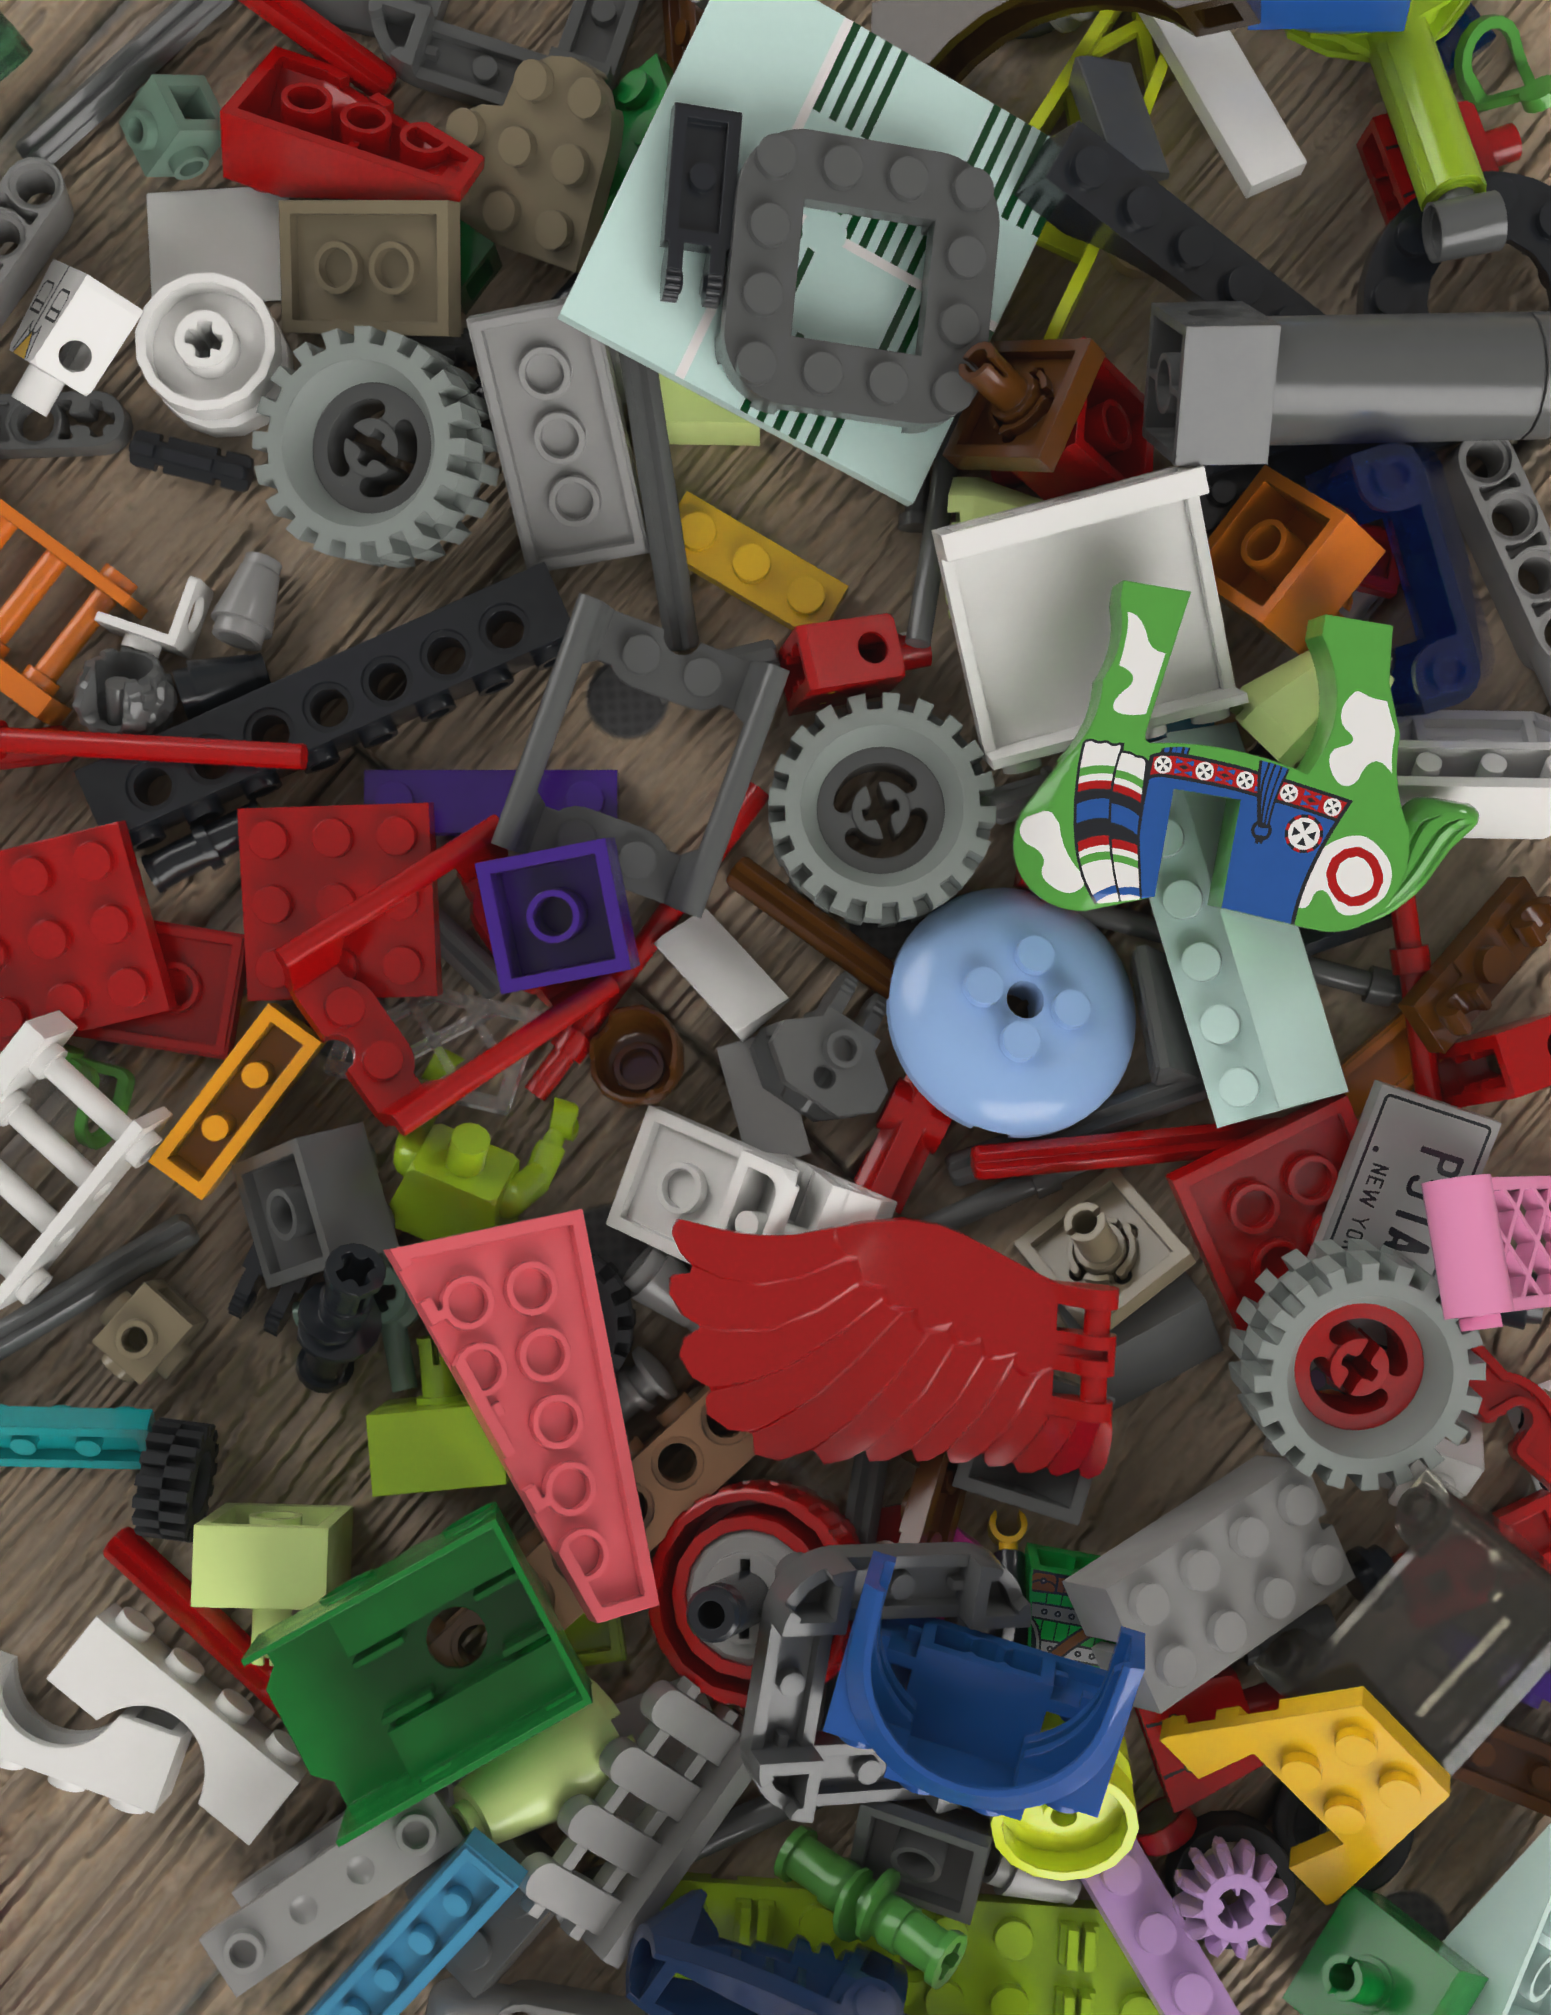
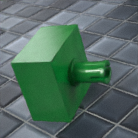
(1381, 1964)

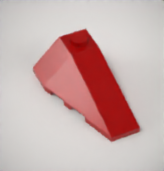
(311, 135)

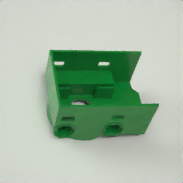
(376, 1702)

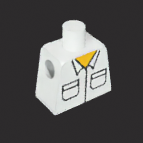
(85, 319)

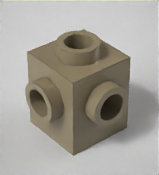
(148, 1333)

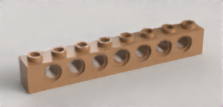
(715, 1461)

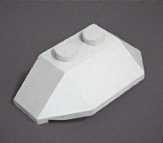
(1483, 760)

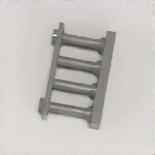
(324, 1886)

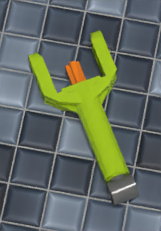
(1429, 128)

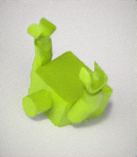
(465, 1183)

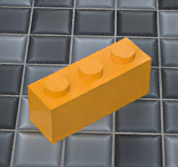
(237, 1101)

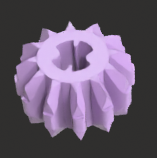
(1234, 1923)

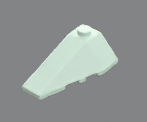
(1511, 1937)

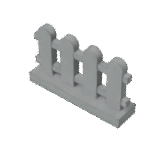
(656, 1850)

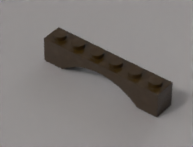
(963, 33)

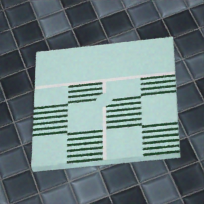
(855, 274)

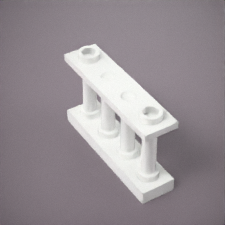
(39, 1054)

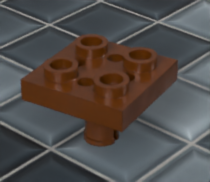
(1016, 387)

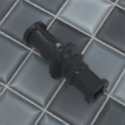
(339, 1317)

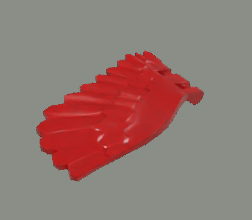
(893, 1346)

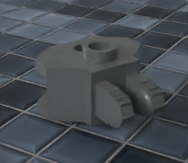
(825, 1060)

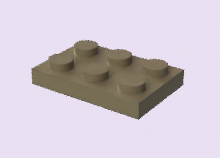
(370, 266)

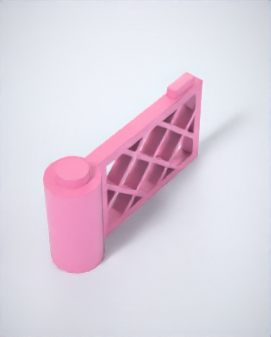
(1472, 1251)

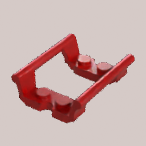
(352, 1014)

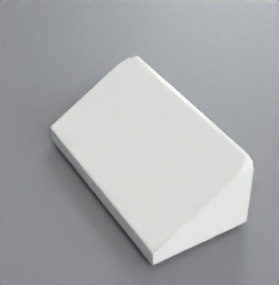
(722, 973)

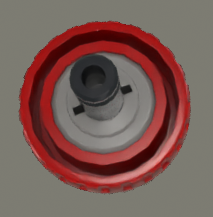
(718, 1572)

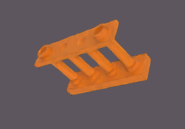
(36, 686)

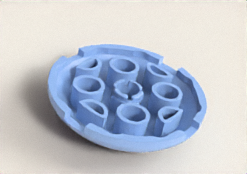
(968, 1046)

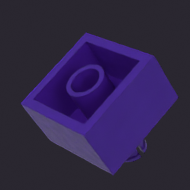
(557, 915)

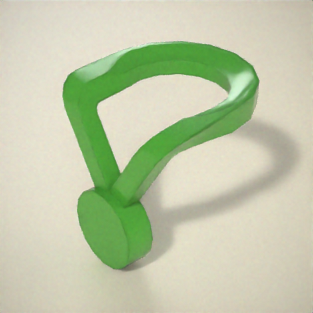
(1535, 93)
(121, 1098)

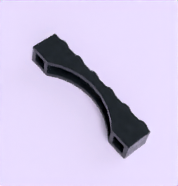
(1116, 206)

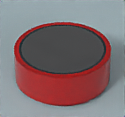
(1162, 1829)

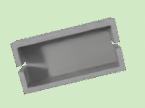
(1213, 1577)

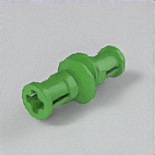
(870, 1906)

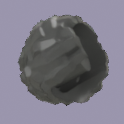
(125, 693)

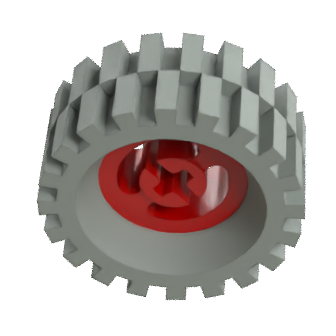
(1396, 1399)

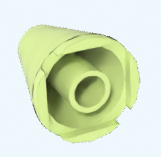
(538, 1776)

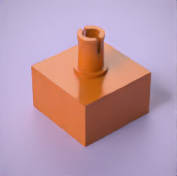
(1288, 558)

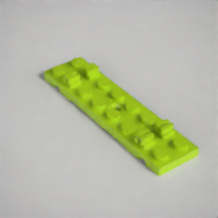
(1016, 1961)

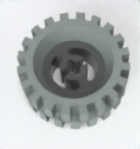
(337, 484)
(947, 794)

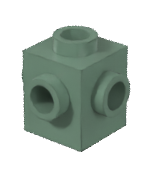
(173, 126)

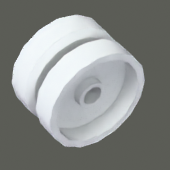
(211, 352)

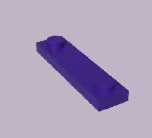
(471, 796)

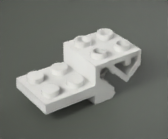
(723, 1183)

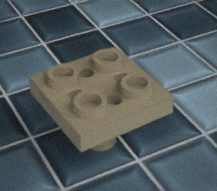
(1090, 1235)

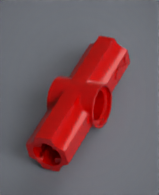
(906, 1136)

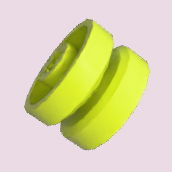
(1073, 1844)

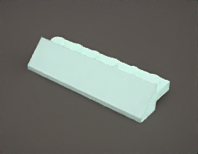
(1237, 974)

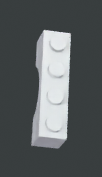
(126, 1665)
(125, 1760)

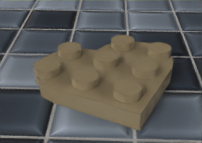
(545, 160)

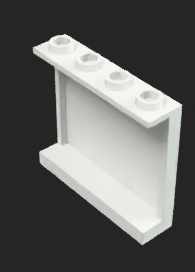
(1035, 616)

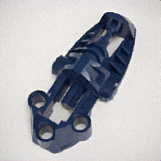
(752, 1978)

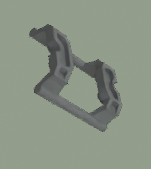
(692, 681)

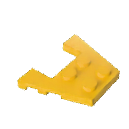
(1341, 1760)

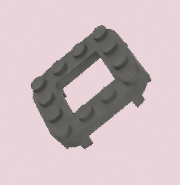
(482, 68)
(870, 181)
(801, 1613)

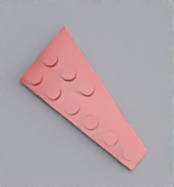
(534, 1361)

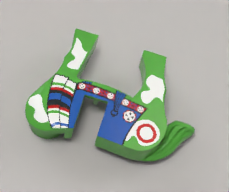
(1294, 844)

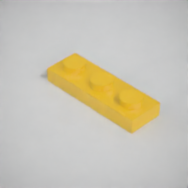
(756, 567)

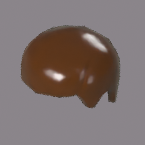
(636, 1057)

